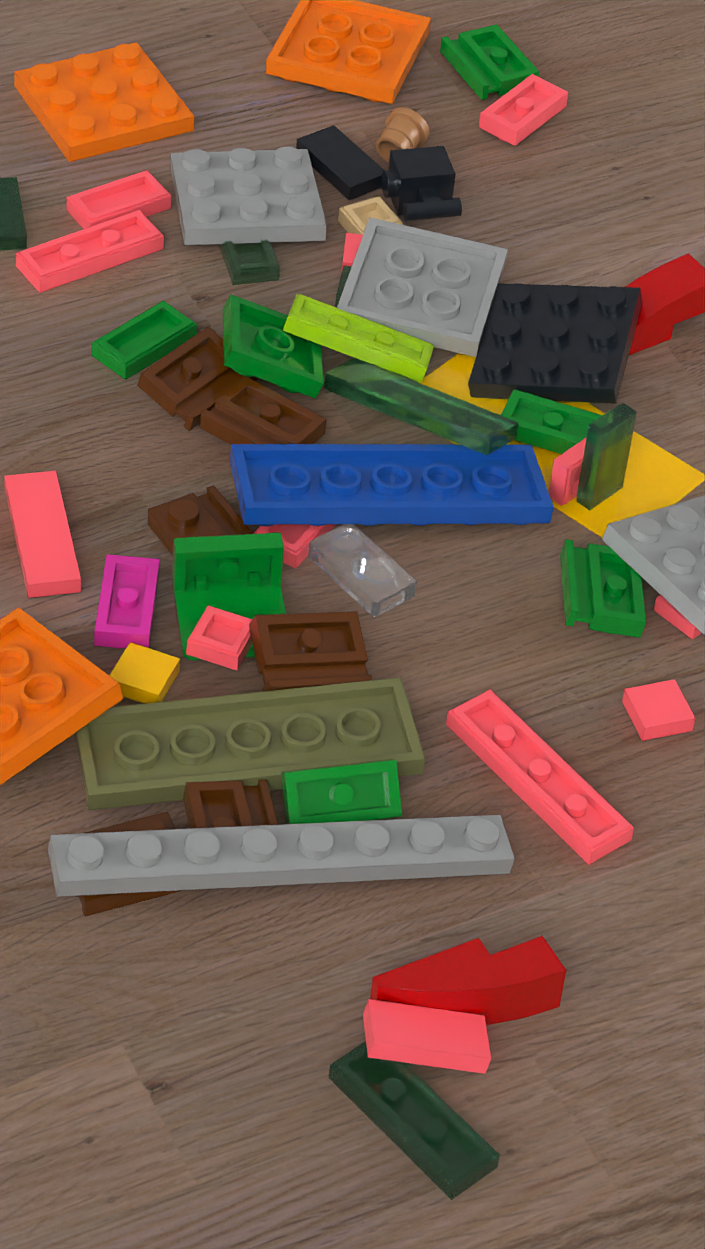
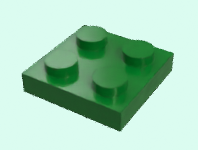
(260, 348)

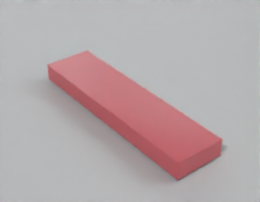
(540, 776)

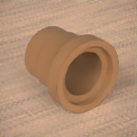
(403, 131)

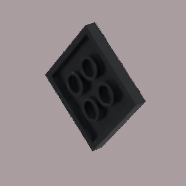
(556, 342)

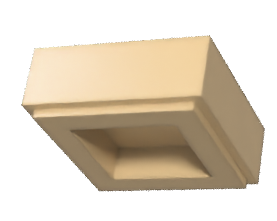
(356, 216)

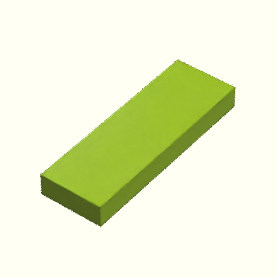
(359, 337)

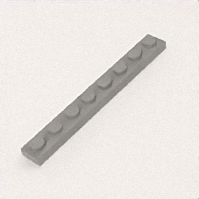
(278, 855)

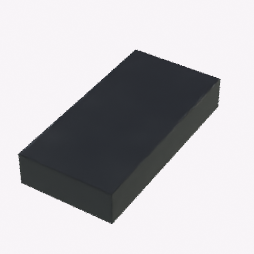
(341, 162)

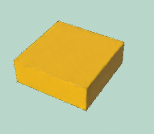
(145, 673)

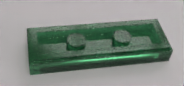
(415, 1120)

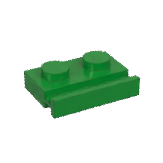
(487, 60)
(601, 590)

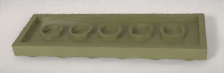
(155, 748)

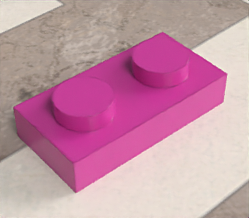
(126, 601)

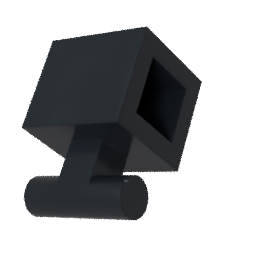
(421, 183)

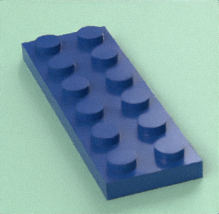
(388, 484)

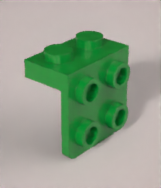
(228, 574)

